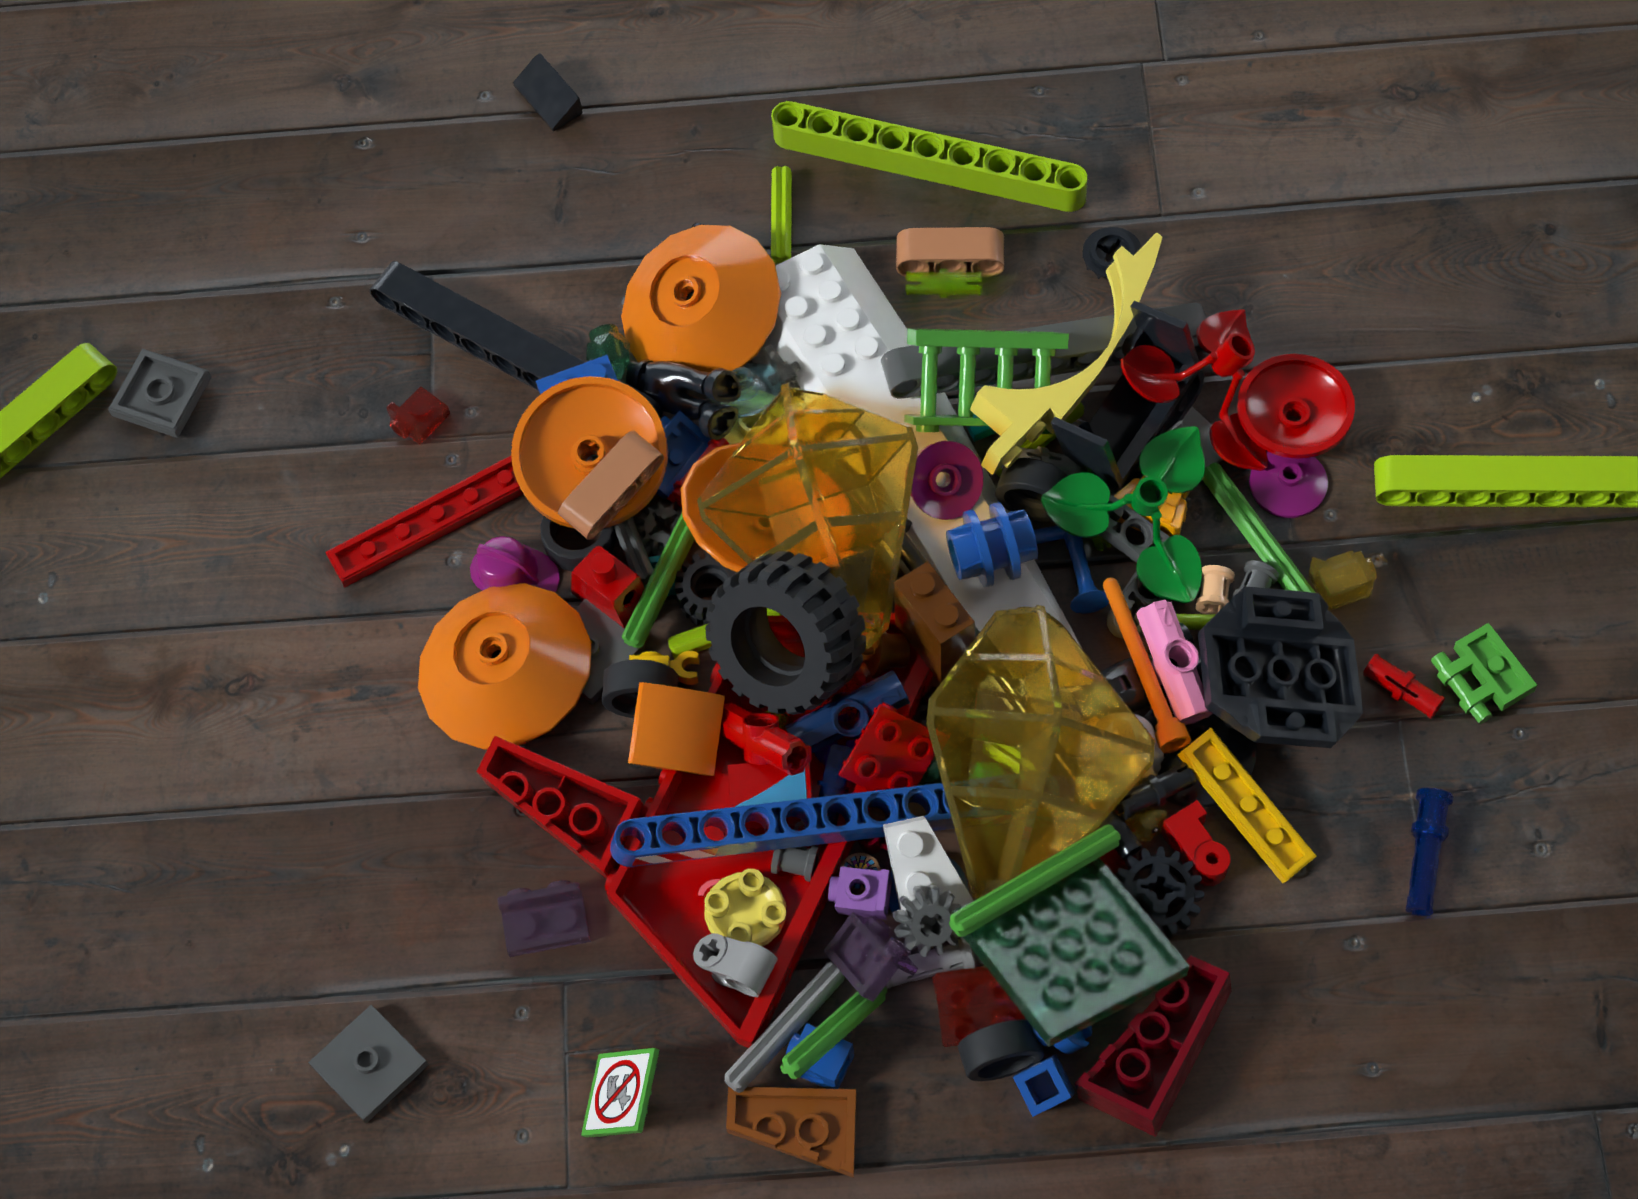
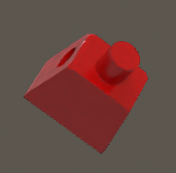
(607, 584)

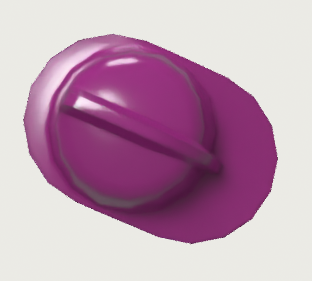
(509, 562)

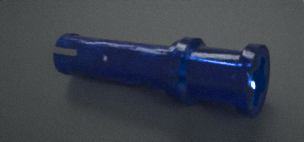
(1429, 832)

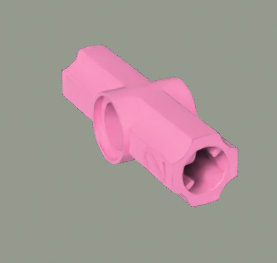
(1167, 641)

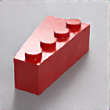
(560, 800)

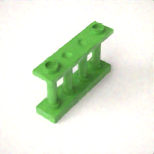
(968, 346)

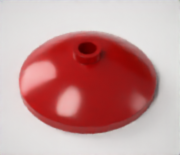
(1298, 388)

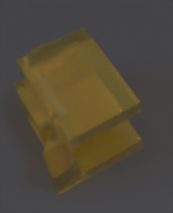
(1343, 578)

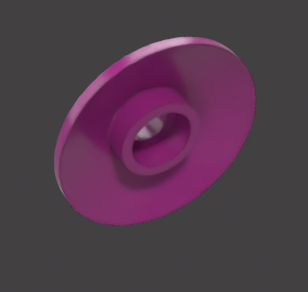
(962, 482)
(1285, 496)

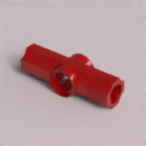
(764, 740)

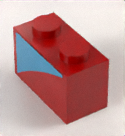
(766, 784)

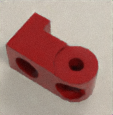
(1189, 837)

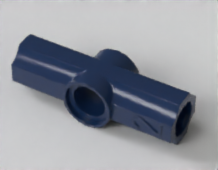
(822, 725)

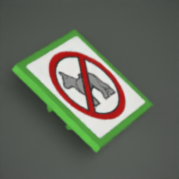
(620, 1093)

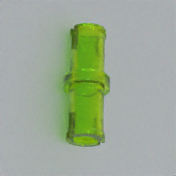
(944, 283)

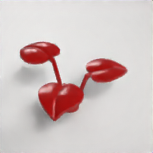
(1229, 350)

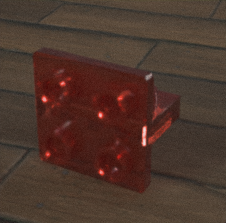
(969, 1002)

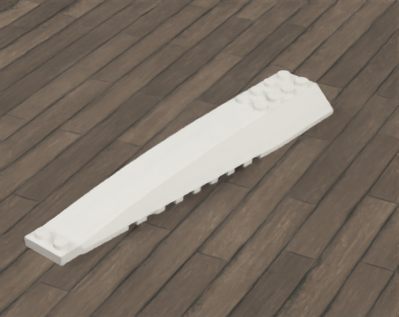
(838, 330)

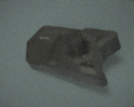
(784, 371)

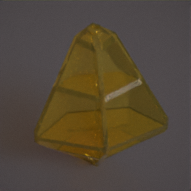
(821, 485)
(1030, 745)

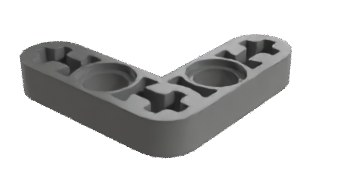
(1119, 540)

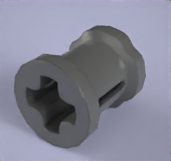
(1258, 575)
(796, 860)

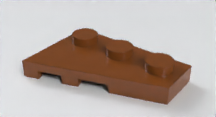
(798, 1122)

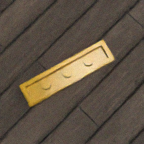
(1247, 805)

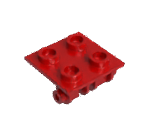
(889, 752)

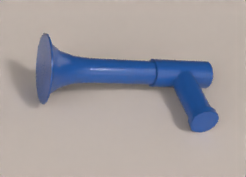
(1089, 597)

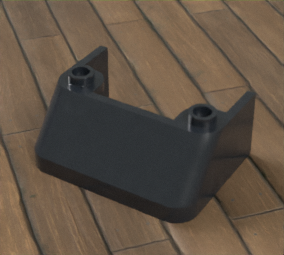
(1126, 420)

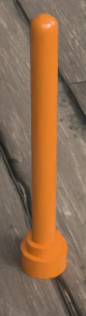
(1170, 733)

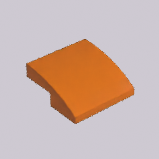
(676, 729)

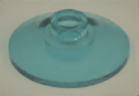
(755, 389)

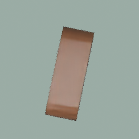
(951, 248)
(611, 485)

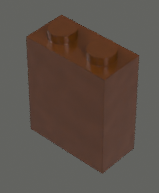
(932, 619)

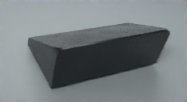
(548, 93)

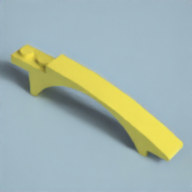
(1028, 412)

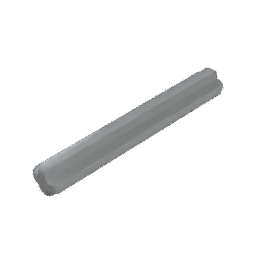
(784, 1027)

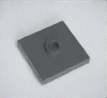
(160, 393)
(606, 647)
(368, 1063)

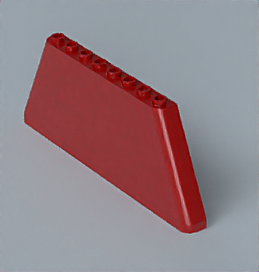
(664, 897)

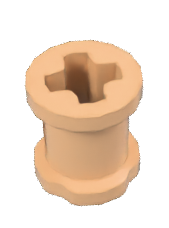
(1214, 588)

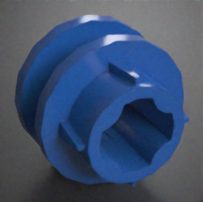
(992, 544)

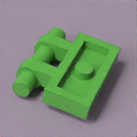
(1494, 668)

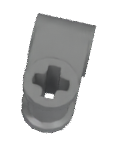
(735, 963)

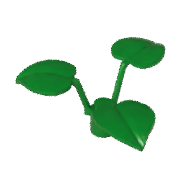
(1169, 464)

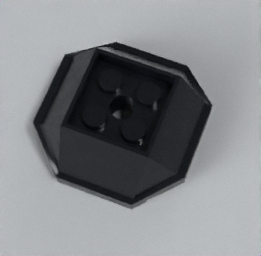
(1301, 644)

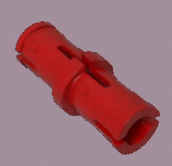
(1423, 697)

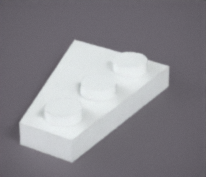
(921, 861)

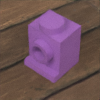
(871, 902)

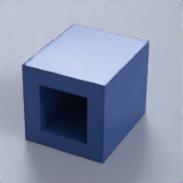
(1044, 1085)

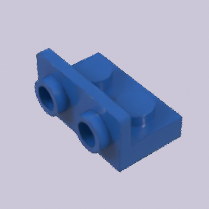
(684, 448)

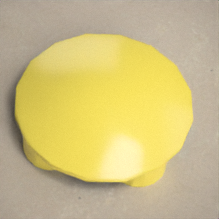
(745, 908)

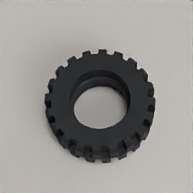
(815, 607)

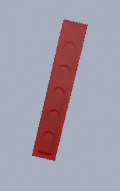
(425, 522)

